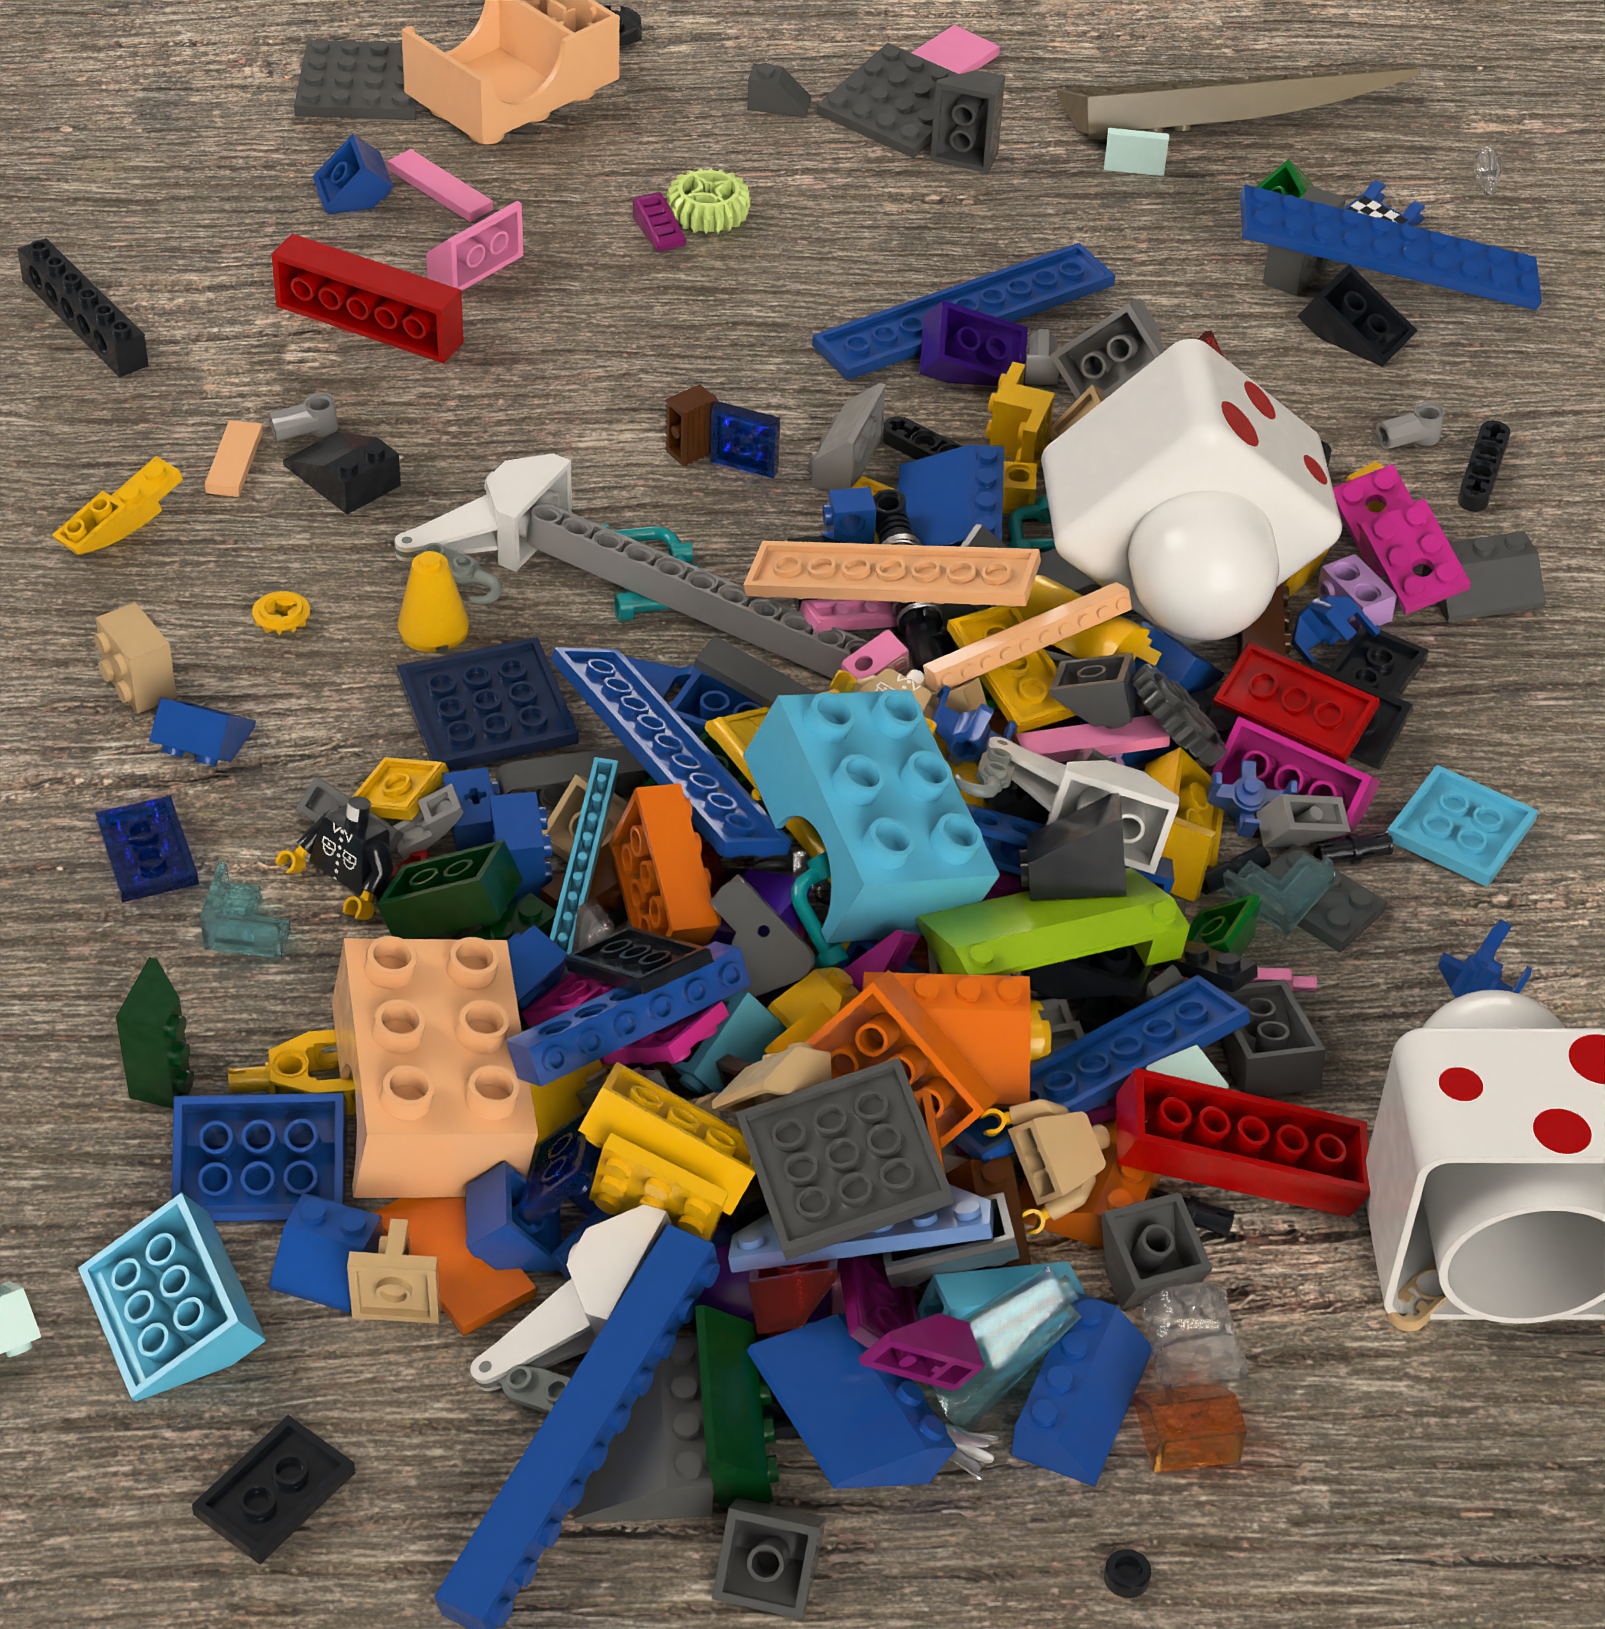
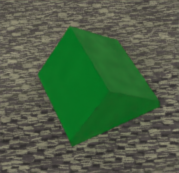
(1227, 925)

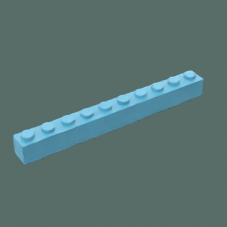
(584, 850)

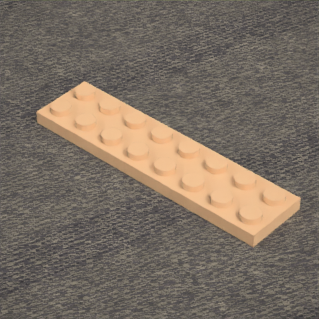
(893, 573)

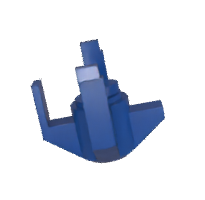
(1326, 622)
(967, 732)
(1244, 797)
(1480, 969)

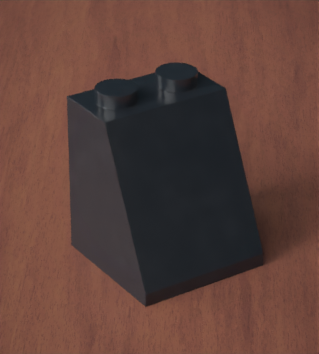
(1077, 854)

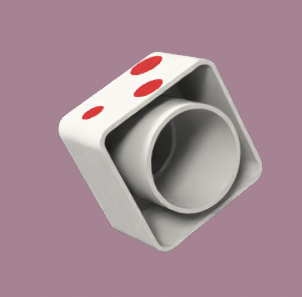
(1191, 494)
(1492, 1164)

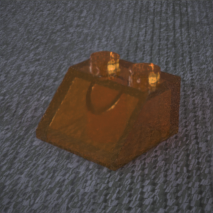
(1191, 1426)

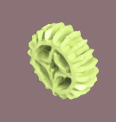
(709, 200)

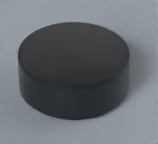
(1127, 1573)

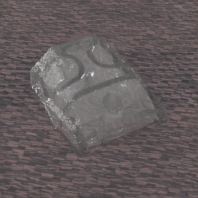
(1193, 1335)

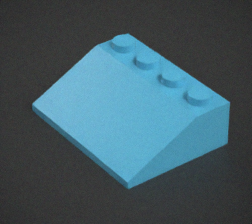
(171, 1300)

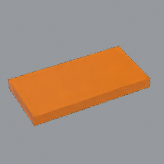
(469, 1287)

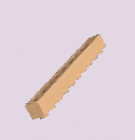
(1027, 637)

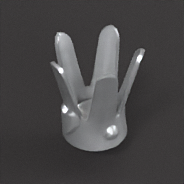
(969, 1448)

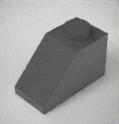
(776, 91)

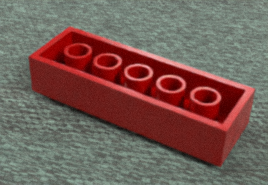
(368, 298)
(1242, 1142)

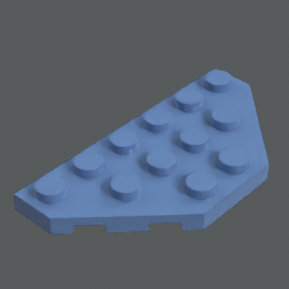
(964, 1221)

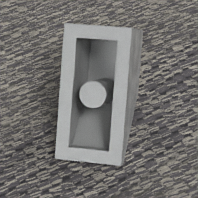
(1302, 820)

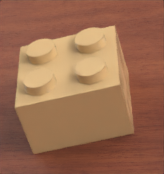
(135, 657)

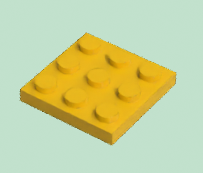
(634, 1177)

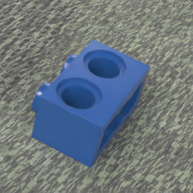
(850, 515)

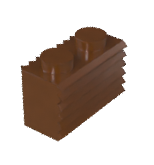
(689, 424)

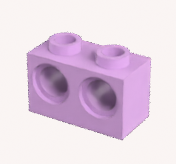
(1355, 579)

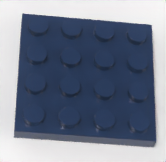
(487, 704)

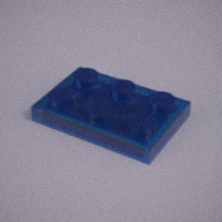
(146, 848)
(558, 1169)

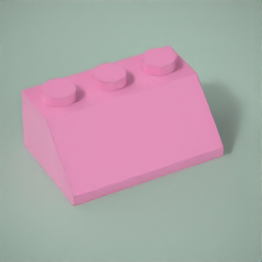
(478, 249)

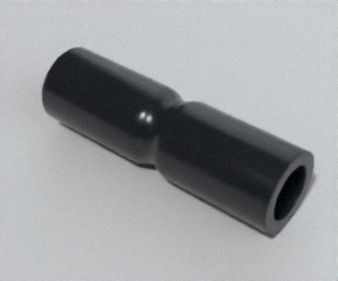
(1214, 876)

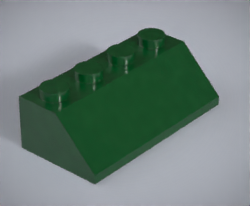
(734, 1409)

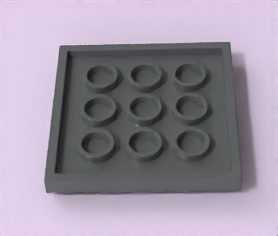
(353, 81)
(888, 99)
(844, 1158)

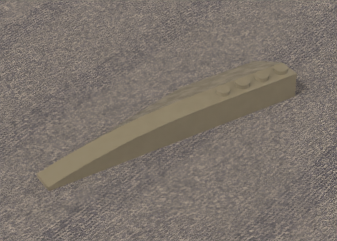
(1208, 101)

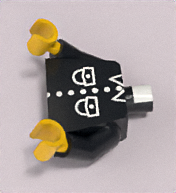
(349, 849)

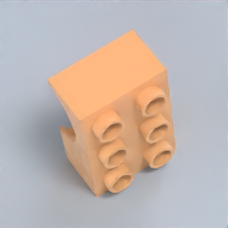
(514, 65)
(431, 1064)

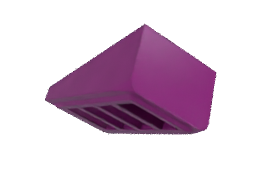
(656, 219)

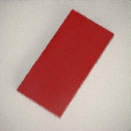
(1296, 702)

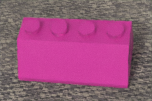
(1285, 760)

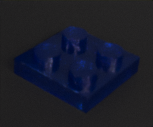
(745, 439)

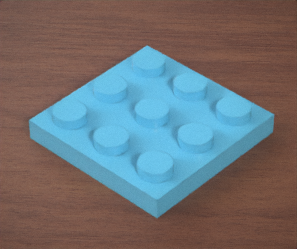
(1462, 825)

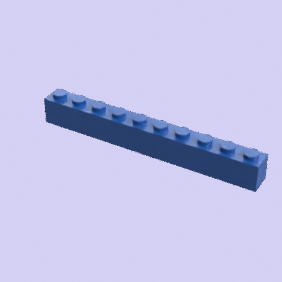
(578, 1432)

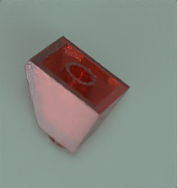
(789, 1294)

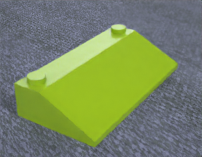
(1024, 934)

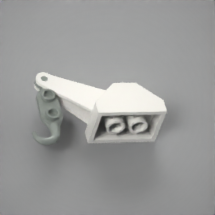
(493, 521)
(1063, 789)
(574, 1315)

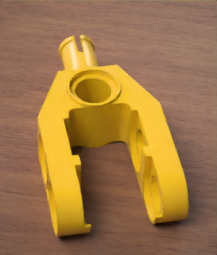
(290, 1070)

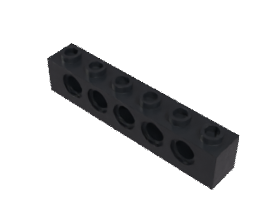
(83, 307)

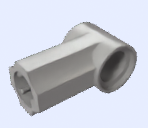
(1039, 365)
(313, 417)
(1419, 427)

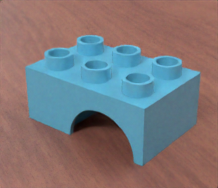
(881, 804)

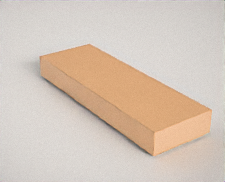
(233, 458)

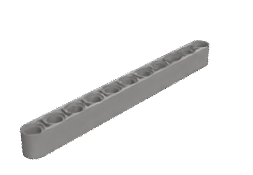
(688, 589)

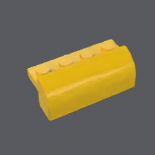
(1107, 638)

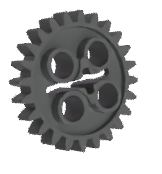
(1179, 714)

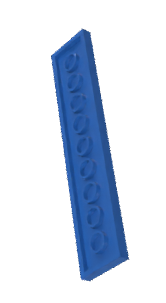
(1389, 247)
(1005, 294)
(671, 751)

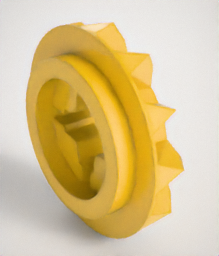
(287, 603)

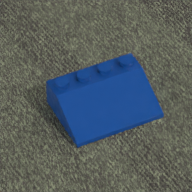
(954, 493)
(259, 1152)
(853, 1418)

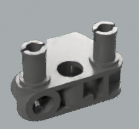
(769, 960)

